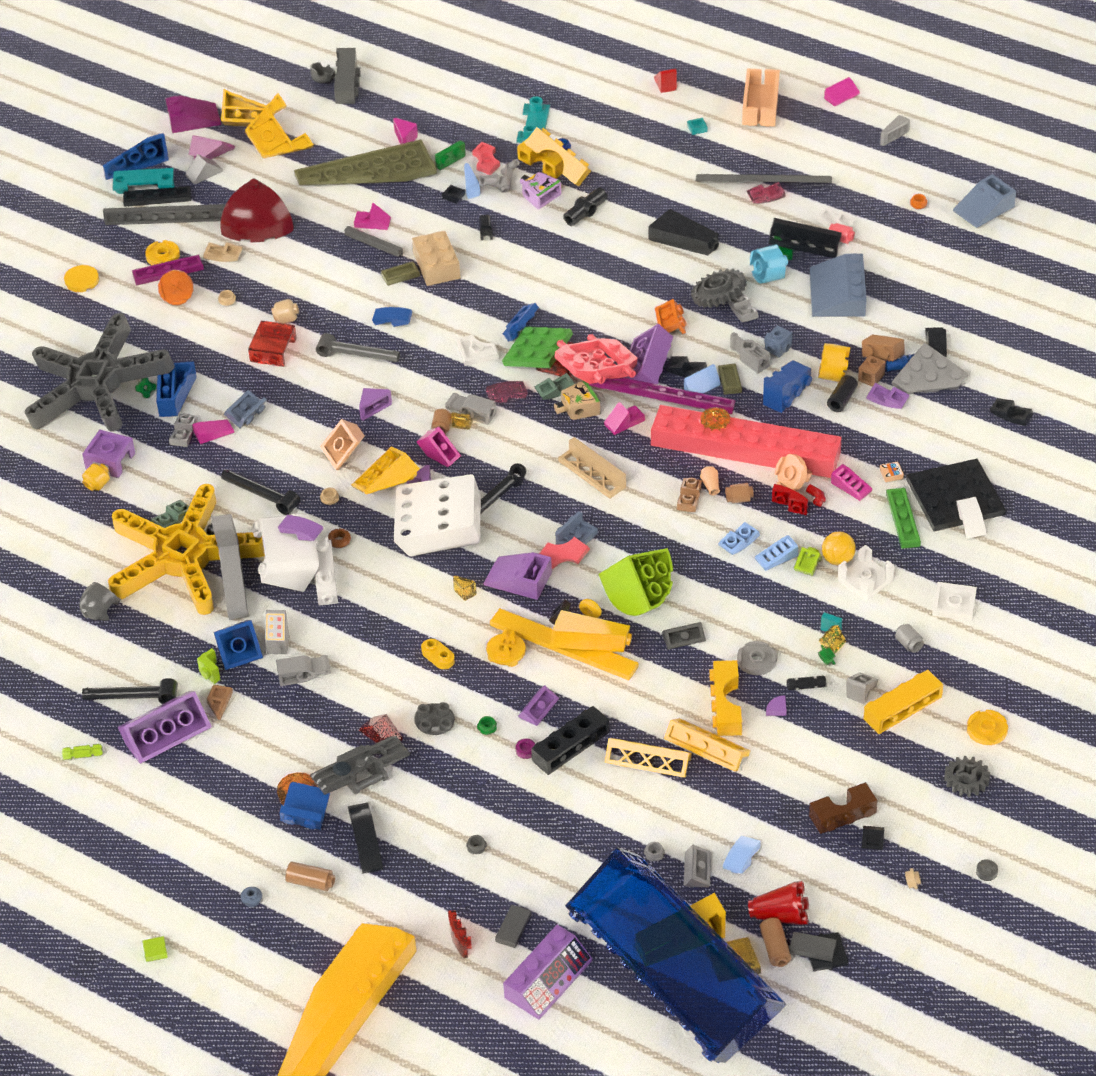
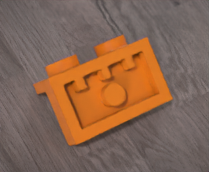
(670, 316)

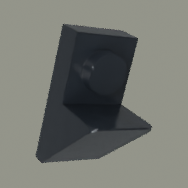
(936, 339)

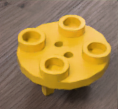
(506, 649)

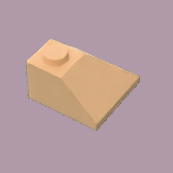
(342, 442)

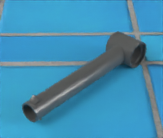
(329, 344)

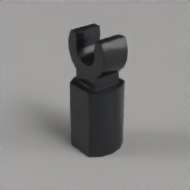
(485, 226)

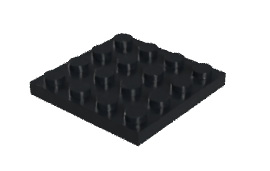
(943, 486)

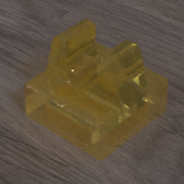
(833, 638)

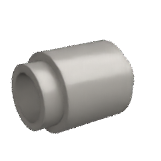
(909, 638)

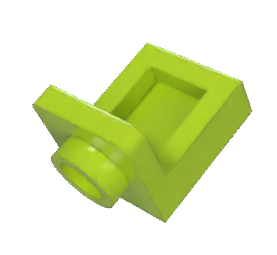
(207, 666)

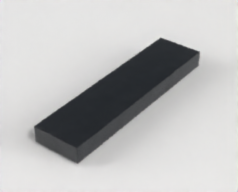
(156, 196)

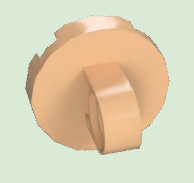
(792, 472)

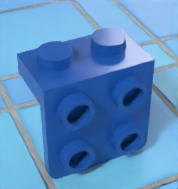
(304, 806)

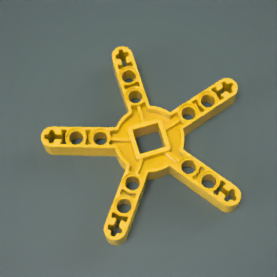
(166, 542)

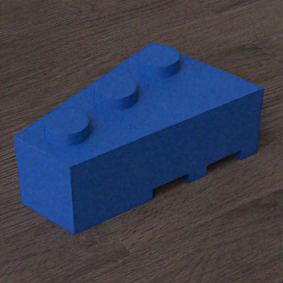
(785, 385)

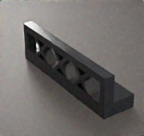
(804, 235)

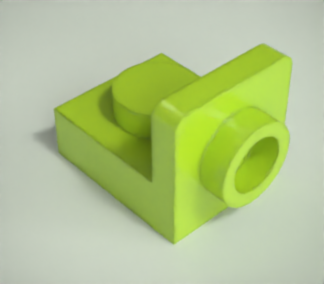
(807, 560)

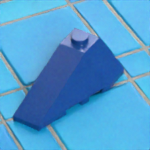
(142, 155)

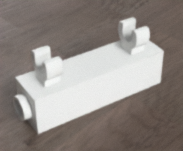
(325, 574)

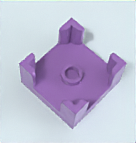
(109, 450)

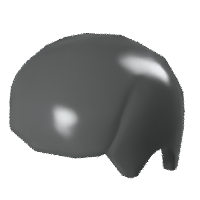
(321, 74)

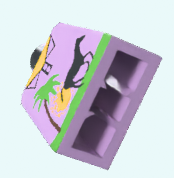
(540, 189)

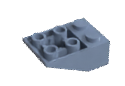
(986, 201)

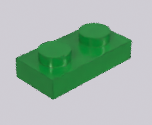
(450, 155)

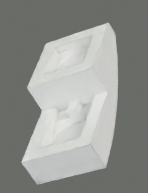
(828, 217)
(972, 517)

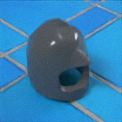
(96, 601)

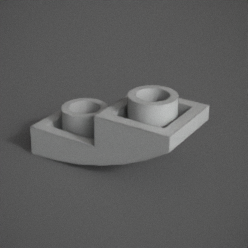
(743, 309)
(183, 430)

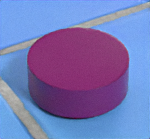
(523, 748)

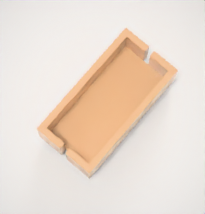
(760, 99)

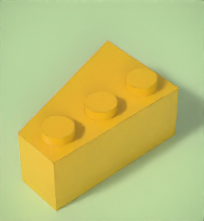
(239, 110)

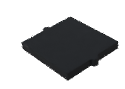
(839, 958)

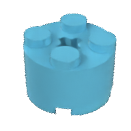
(768, 264)

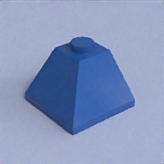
(238, 644)

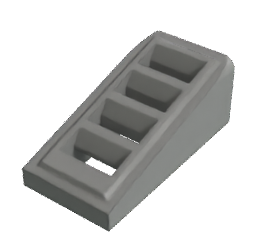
(895, 129)

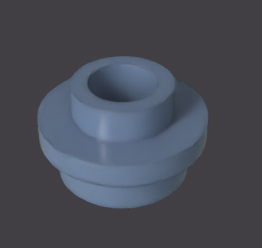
(251, 901)

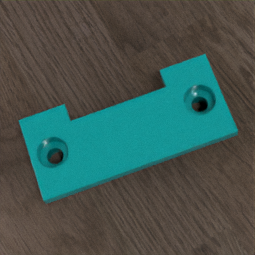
(537, 117)
(123, 179)

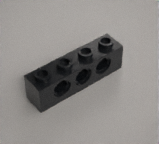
(570, 740)

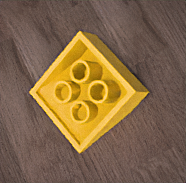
(387, 471)

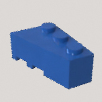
(174, 388)

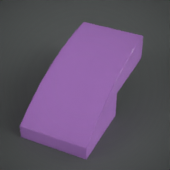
(885, 397)
(302, 527)

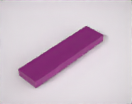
(155, 272)

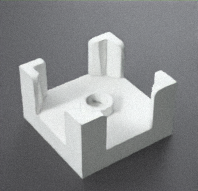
(865, 576)

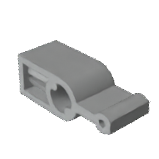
(750, 353)
(477, 407)
(301, 669)

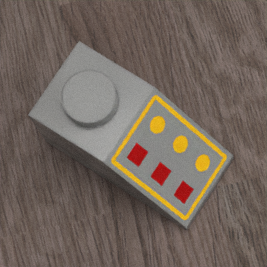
(276, 632)

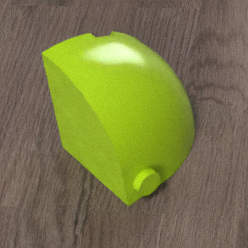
(639, 581)

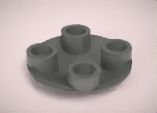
(434, 718)

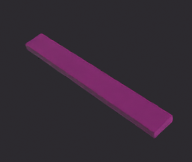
(667, 394)

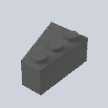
(347, 76)

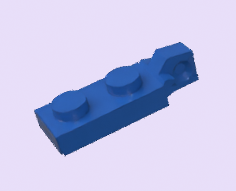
(519, 321)

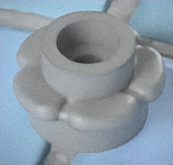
(654, 847)

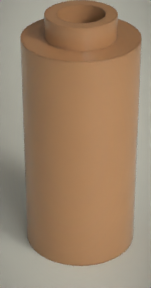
(309, 876)
(775, 942)

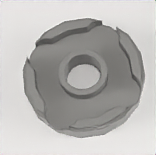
(756, 667)

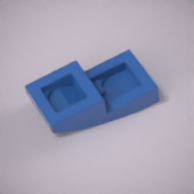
(396, 315)

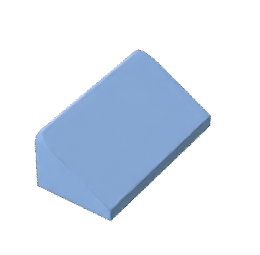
(702, 380)

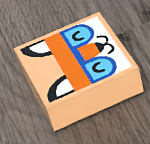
(891, 472)

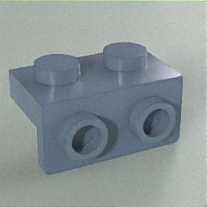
(245, 408)
(576, 528)

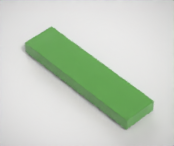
(903, 518)

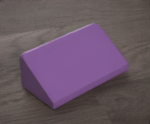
(538, 706)

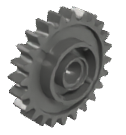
(718, 288)

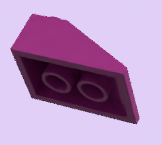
(191, 113)

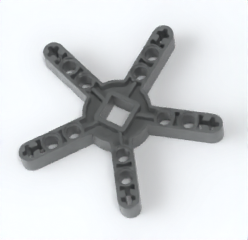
(100, 362)

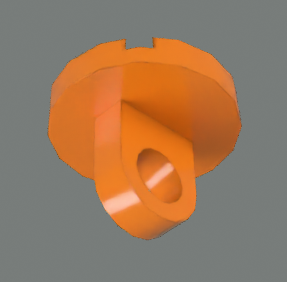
(175, 287)

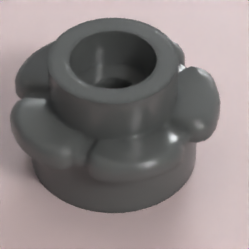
(476, 840)

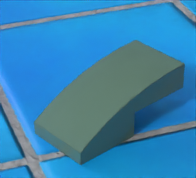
(551, 389)

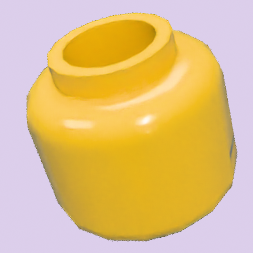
(95, 477)

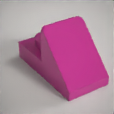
(372, 220)
(623, 418)

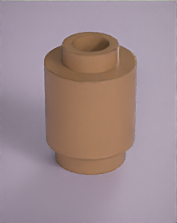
(441, 419)
(739, 493)

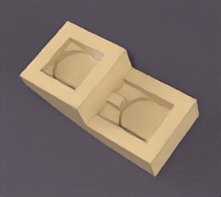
(222, 253)

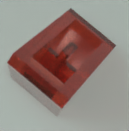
(380, 728)

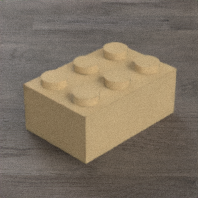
(436, 258)

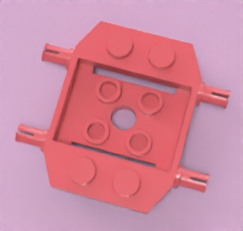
(589, 363)

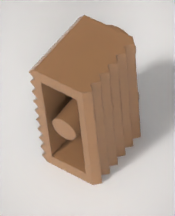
(883, 347)

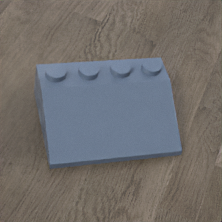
(838, 287)

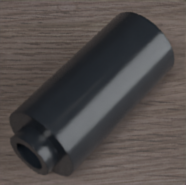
(842, 393)

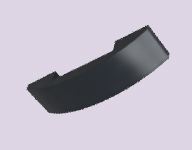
(365, 838)

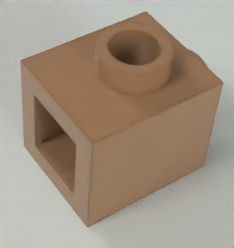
(871, 370)

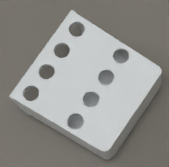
(442, 515)

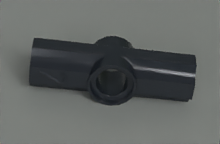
(585, 206)

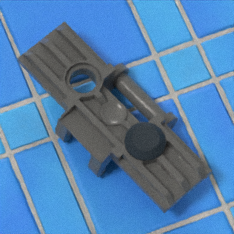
(348, 764)

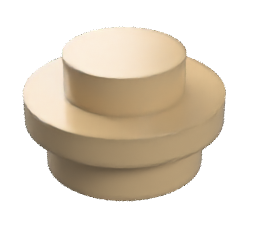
(226, 297)
(329, 496)
(912, 878)

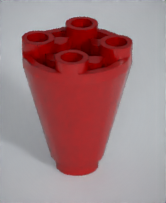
(782, 903)

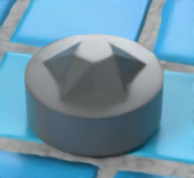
(987, 870)

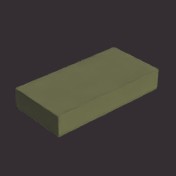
(400, 273)
(729, 379)

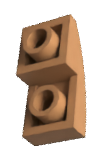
(689, 494)

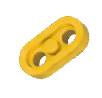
(434, 652)

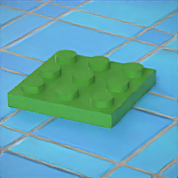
(536, 347)

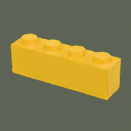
(903, 701)

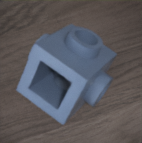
(778, 341)

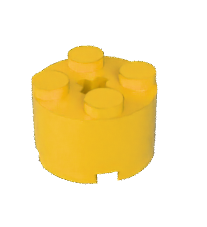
(833, 362)

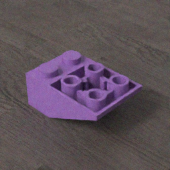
(520, 574)

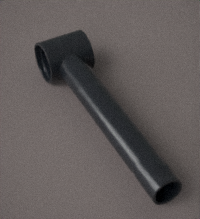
(509, 481)
(284, 503)
(164, 692)

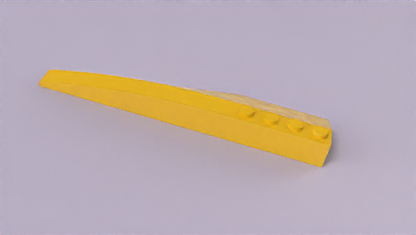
(347, 997)

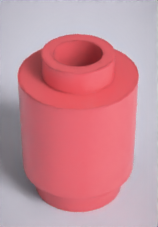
(847, 232)

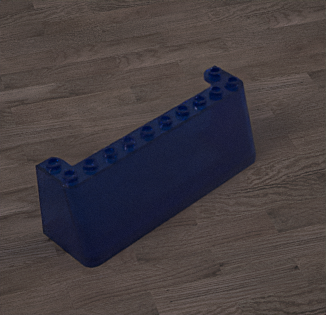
(675, 954)

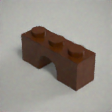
(829, 816)

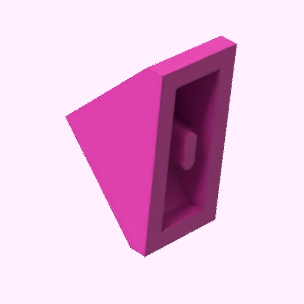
(405, 130)

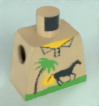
(578, 401)

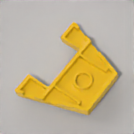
(270, 137)

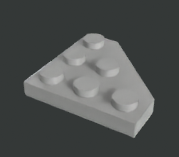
(929, 373)

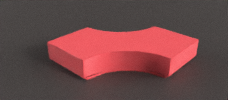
(487, 162)
(571, 551)

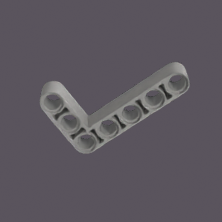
(230, 566)

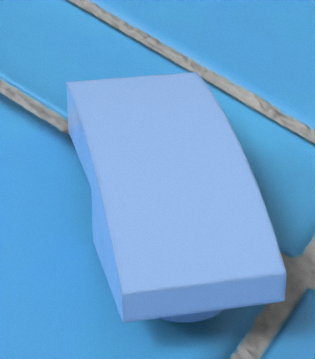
(740, 539)
(740, 854)

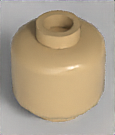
(285, 311)

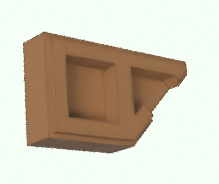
(218, 699)

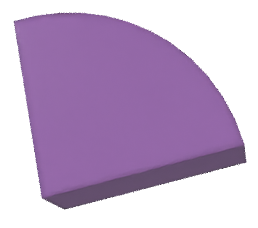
(777, 707)

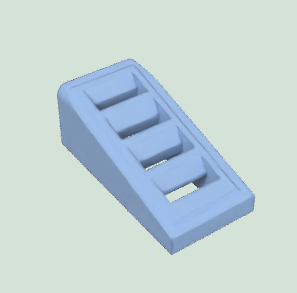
(472, 183)
(786, 545)

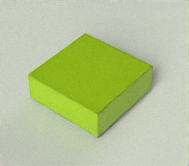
(155, 949)

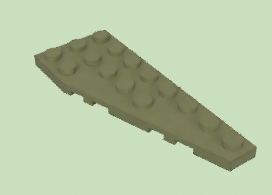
(389, 164)

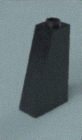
(683, 233)

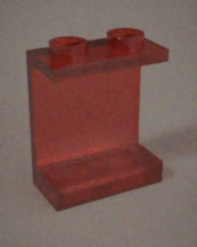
(271, 342)

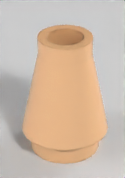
(710, 478)

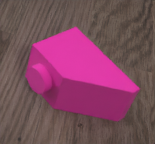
(438, 447)

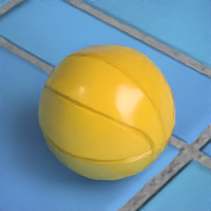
(838, 548)

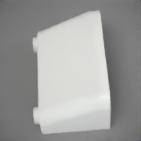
(287, 560)

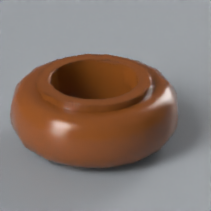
(339, 533)

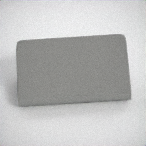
(697, 867)

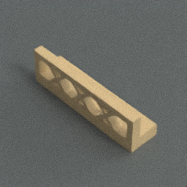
(598, 467)

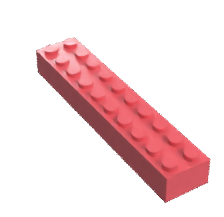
(744, 440)

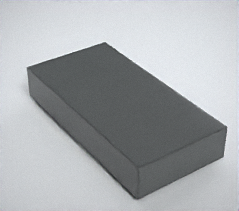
(513, 926)
(812, 946)

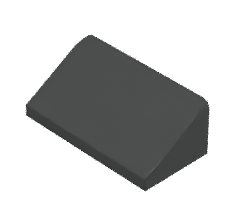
(683, 635)

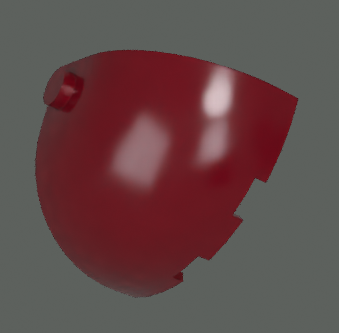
(255, 214)

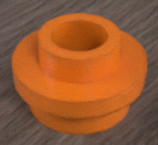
(918, 201)

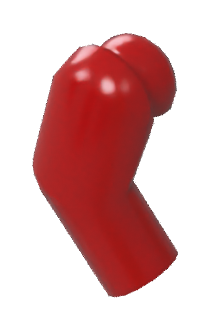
(817, 493)

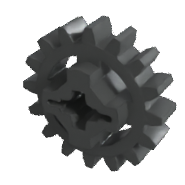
(967, 776)

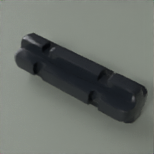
(806, 682)

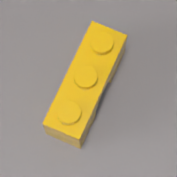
(552, 161)

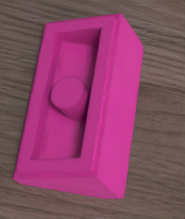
(841, 92)

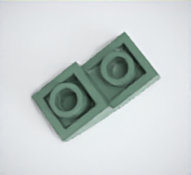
(173, 515)

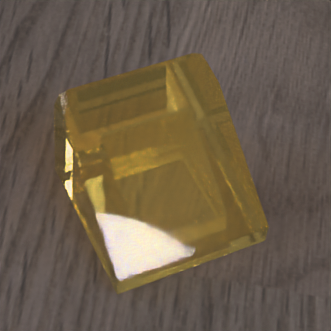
(461, 421)
(464, 587)

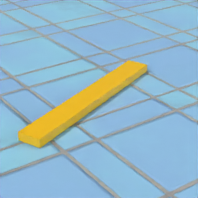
(541, 635)

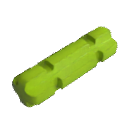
(82, 751)

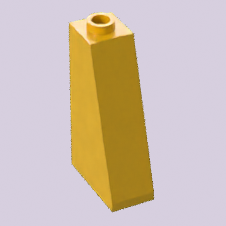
(589, 633)

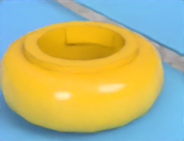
(590, 608)

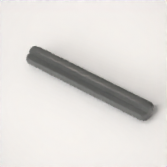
(373, 241)

